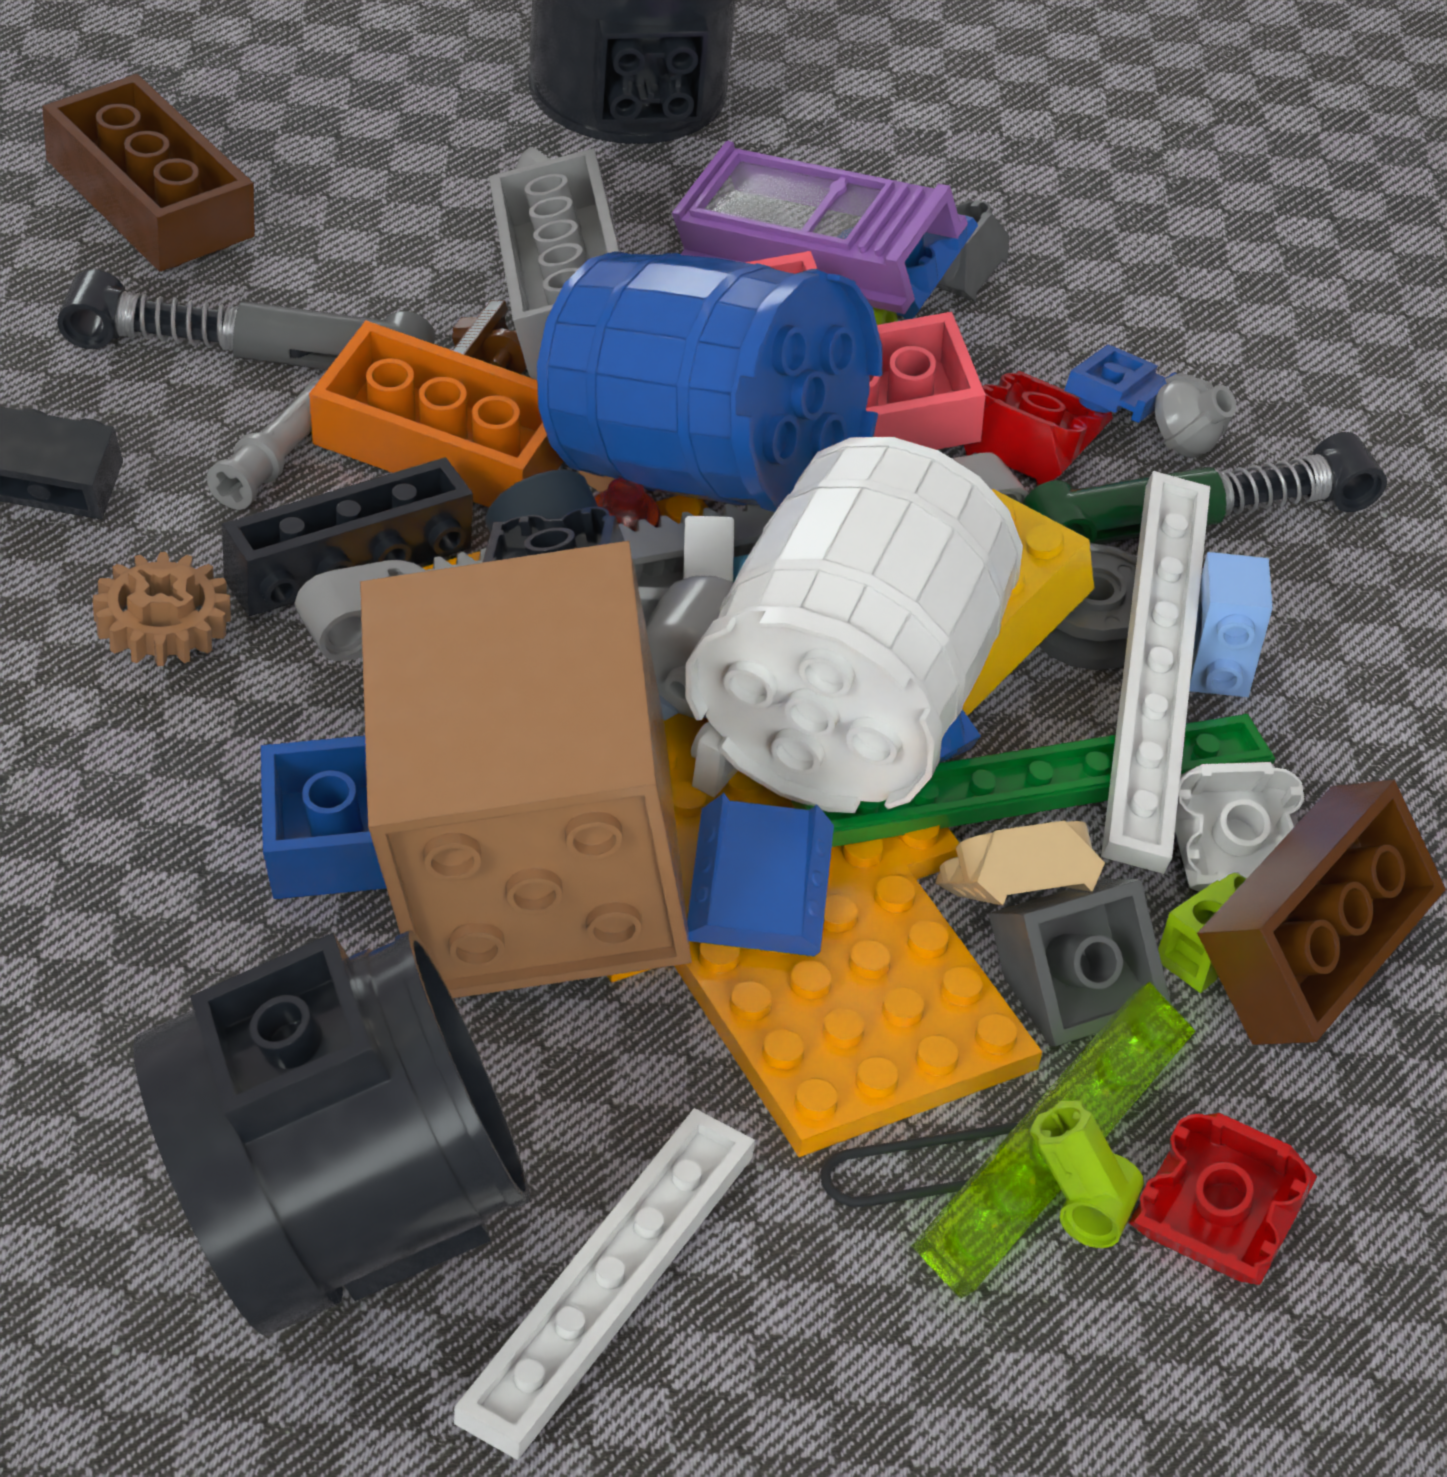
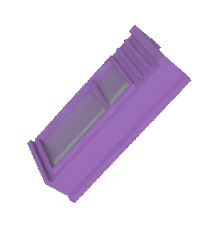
(852, 222)

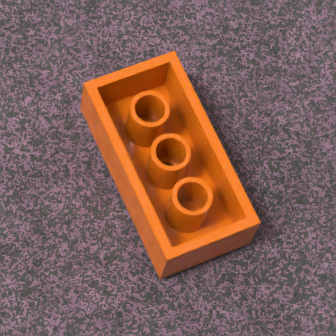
(417, 402)

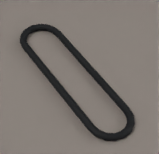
(907, 1194)

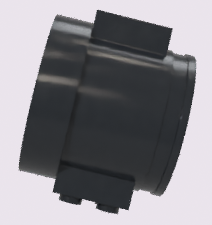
(631, 66)
(327, 1127)

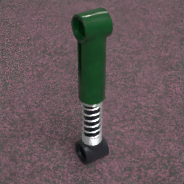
(1112, 512)

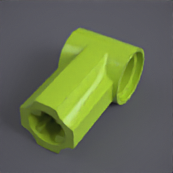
(1094, 1180)

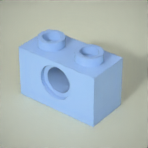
(1230, 623)

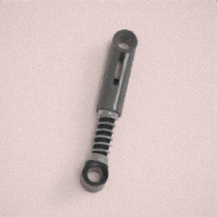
(103, 310)

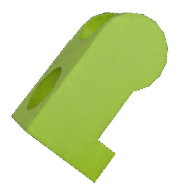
(1180, 945)

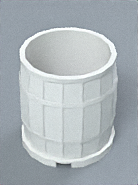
(858, 625)

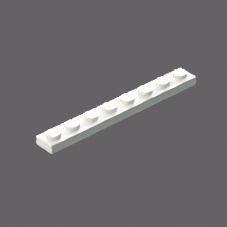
(1157, 675)

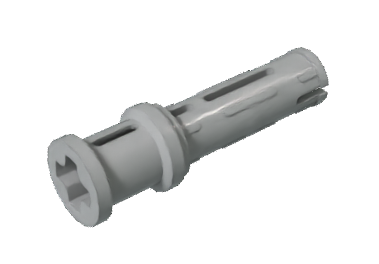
(261, 455)

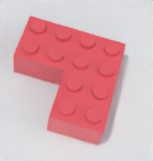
(927, 377)

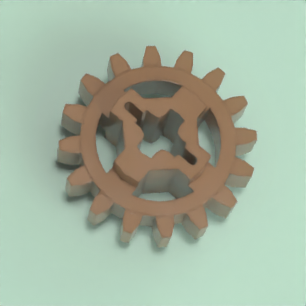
(161, 608)

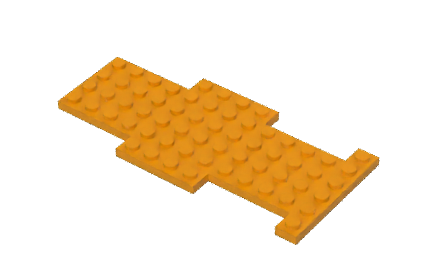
(886, 1010)

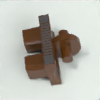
(489, 338)

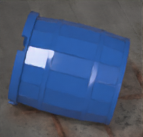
(705, 373)

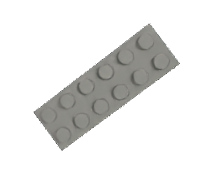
(548, 227)

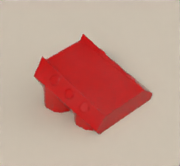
(1035, 426)
(1224, 1196)

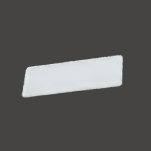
(709, 546)

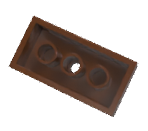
(149, 172)
(1322, 913)

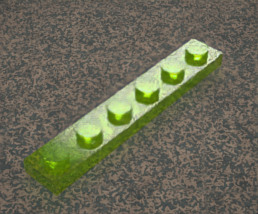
(1015, 1179)

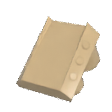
(1022, 862)

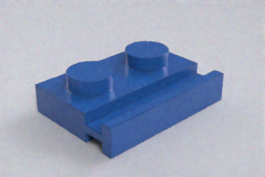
(1115, 381)

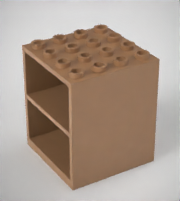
(522, 770)

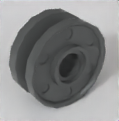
(1098, 627)

